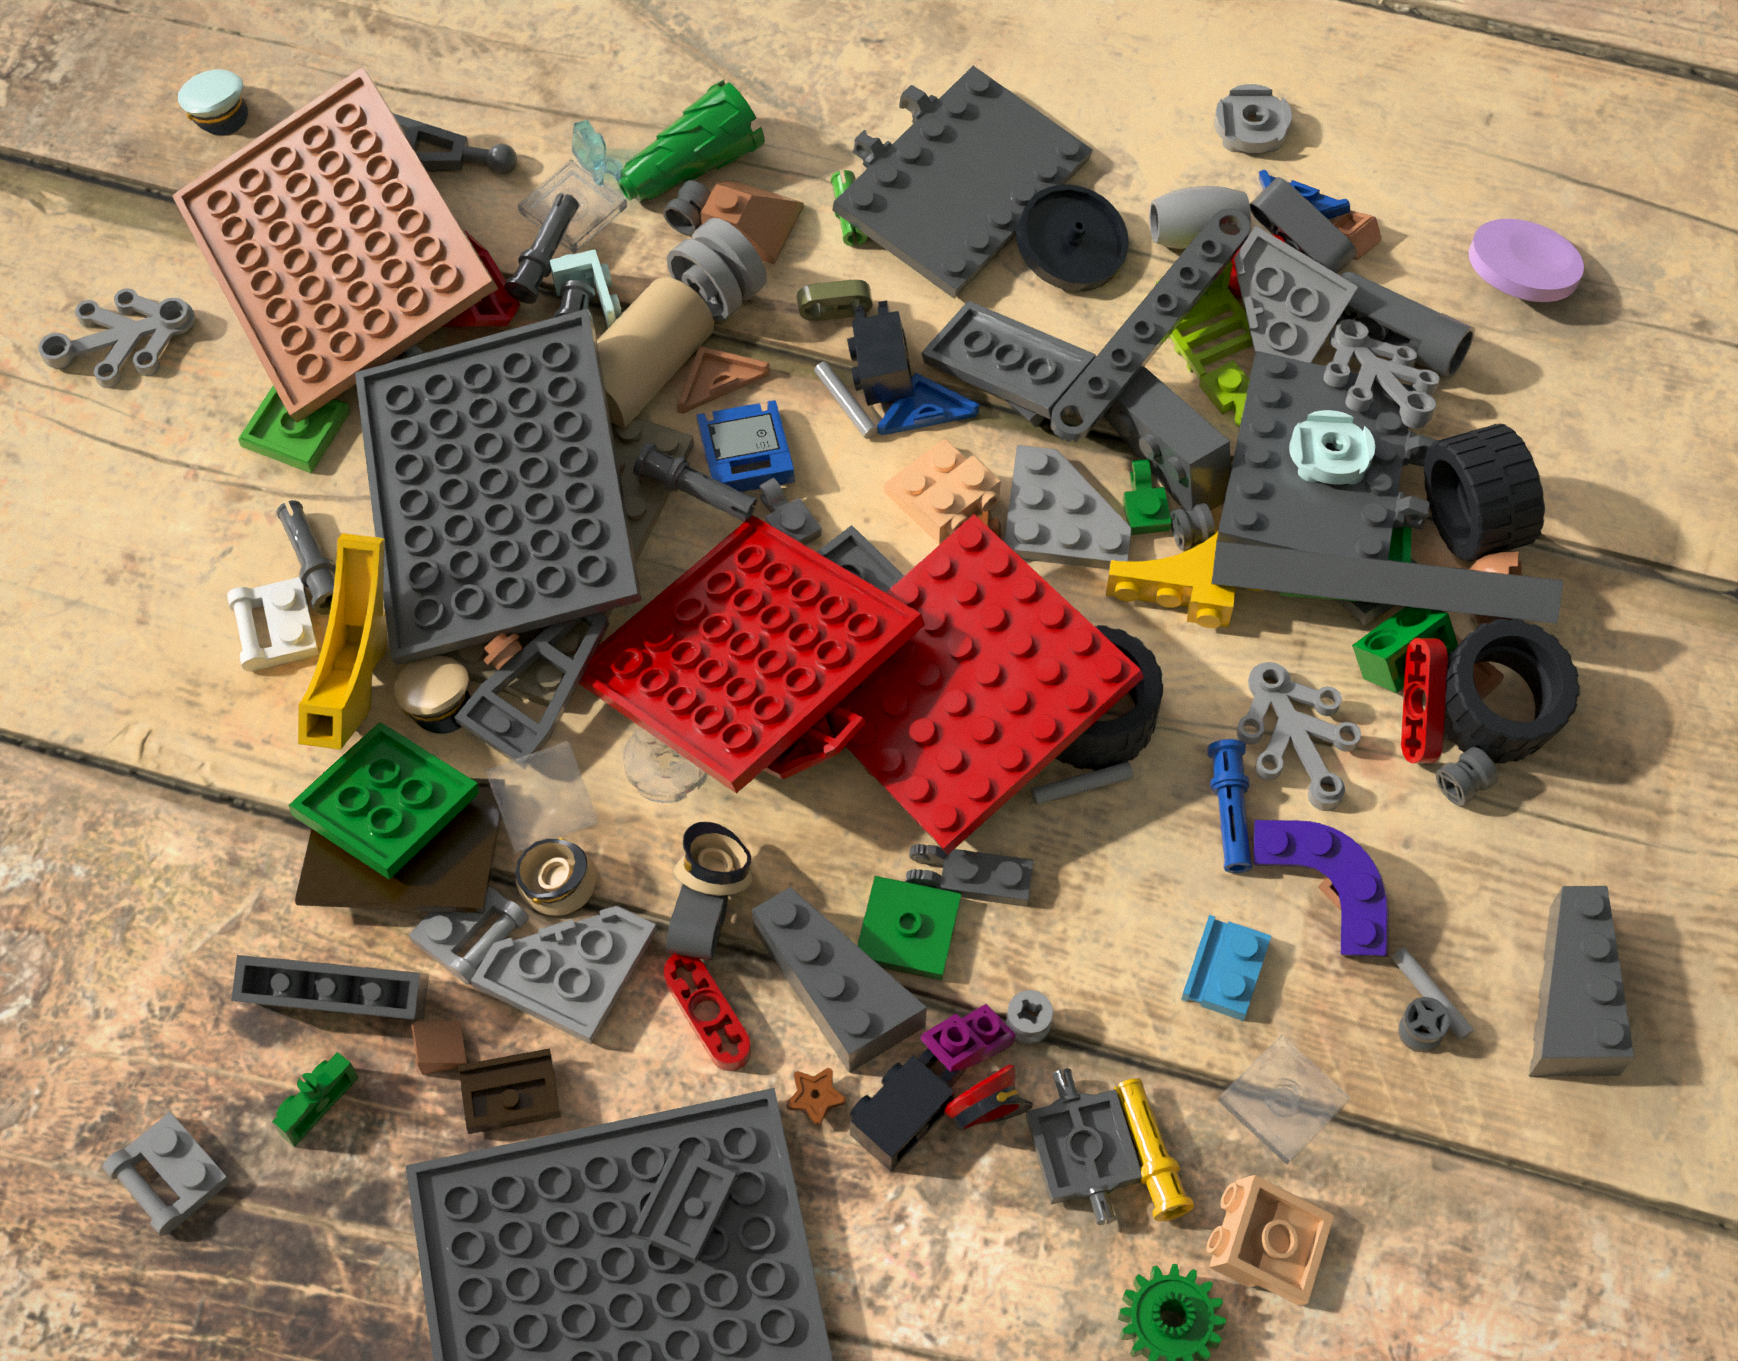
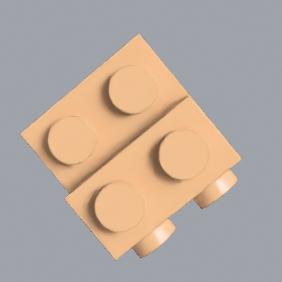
(943, 490)
(1269, 1239)

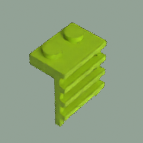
(1213, 303)

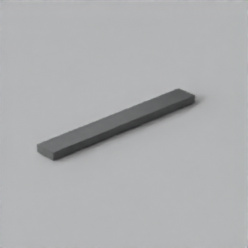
(1387, 582)

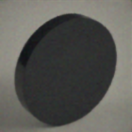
(1072, 237)

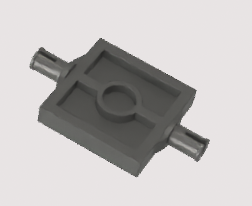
(1083, 1146)

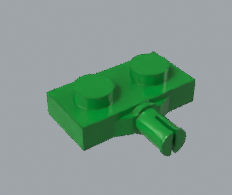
(316, 1097)

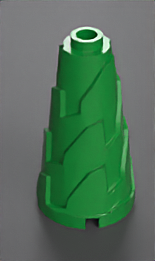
(704, 138)

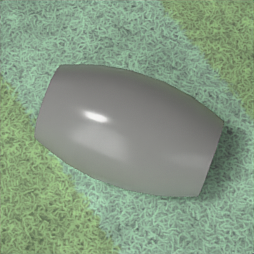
(1184, 212)

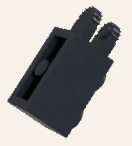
(881, 355)
(902, 1109)

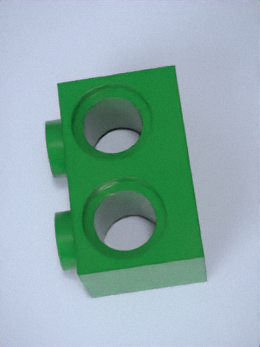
(1383, 650)

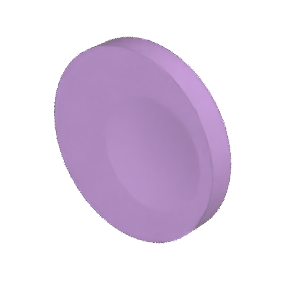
(1526, 260)

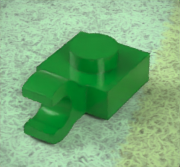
(1145, 507)

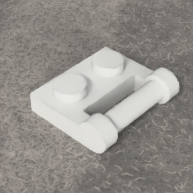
(287, 622)

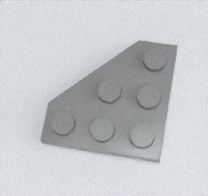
(1288, 297)
(1060, 515)
(568, 970)

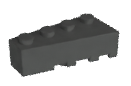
(1181, 446)
(1581, 994)

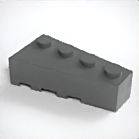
(840, 986)

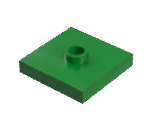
(909, 927)

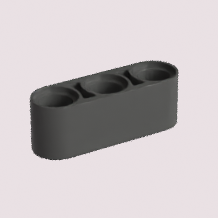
(1301, 225)

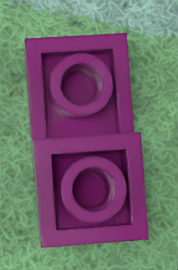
(968, 1039)

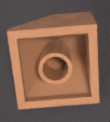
(757, 213)

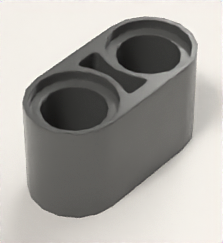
(696, 924)

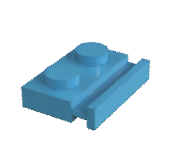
(1226, 967)

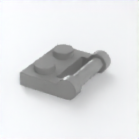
(445, 934)
(178, 1162)

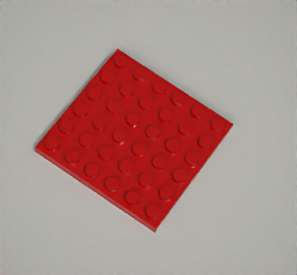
(747, 651)
(983, 687)

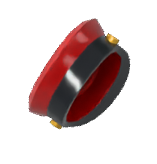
(988, 1101)

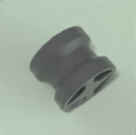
(1192, 525)
(1430, 1015)

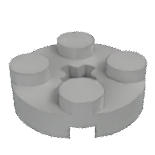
(1248, 136)

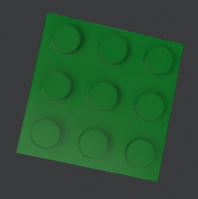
(384, 799)

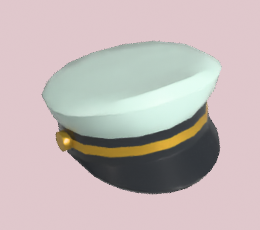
(215, 101)

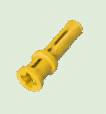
(1157, 1168)

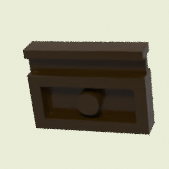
(509, 1091)

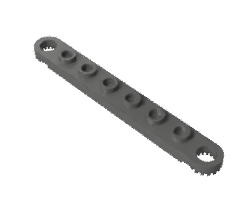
(1150, 325)

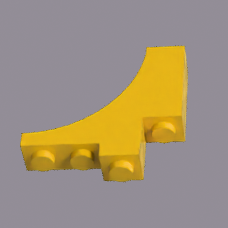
(1177, 582)
(351, 648)

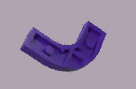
(1347, 866)

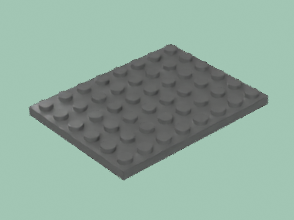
(495, 488)
(539, 1259)

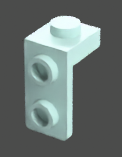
(587, 269)

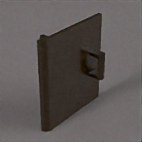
(442, 877)

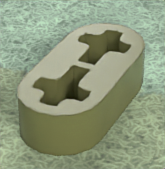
(833, 299)

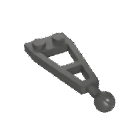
(500, 157)
(507, 727)

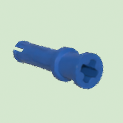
(1227, 785)

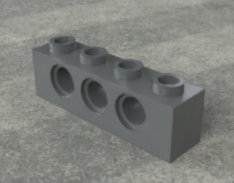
(330, 987)

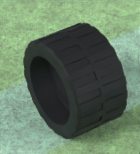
(1484, 492)
(1538, 661)
(1122, 738)

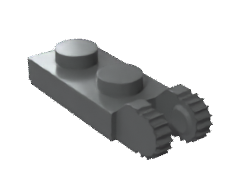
(974, 874)

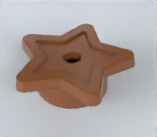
(815, 1107)

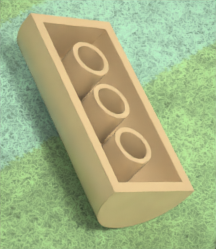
(651, 345)

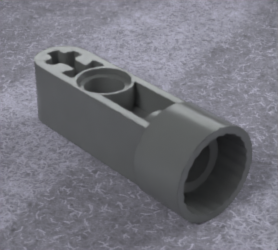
(1399, 321)

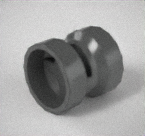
(685, 211)
(1471, 773)

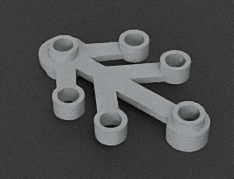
(122, 333)
(1351, 340)
(1296, 727)

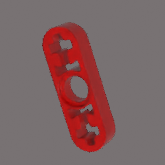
(1423, 728)
(734, 1031)

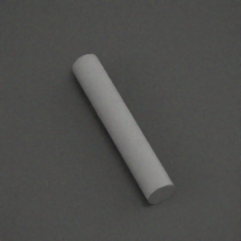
(846, 400)
(1082, 783)
(1429, 988)

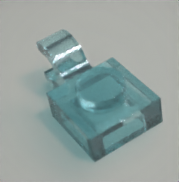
(591, 153)

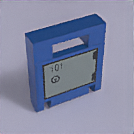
(746, 437)

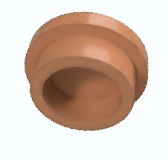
(502, 649)

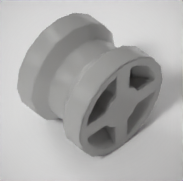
(1029, 1028)

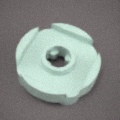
(1328, 466)

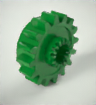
(1173, 1294)

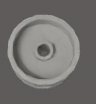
(718, 266)

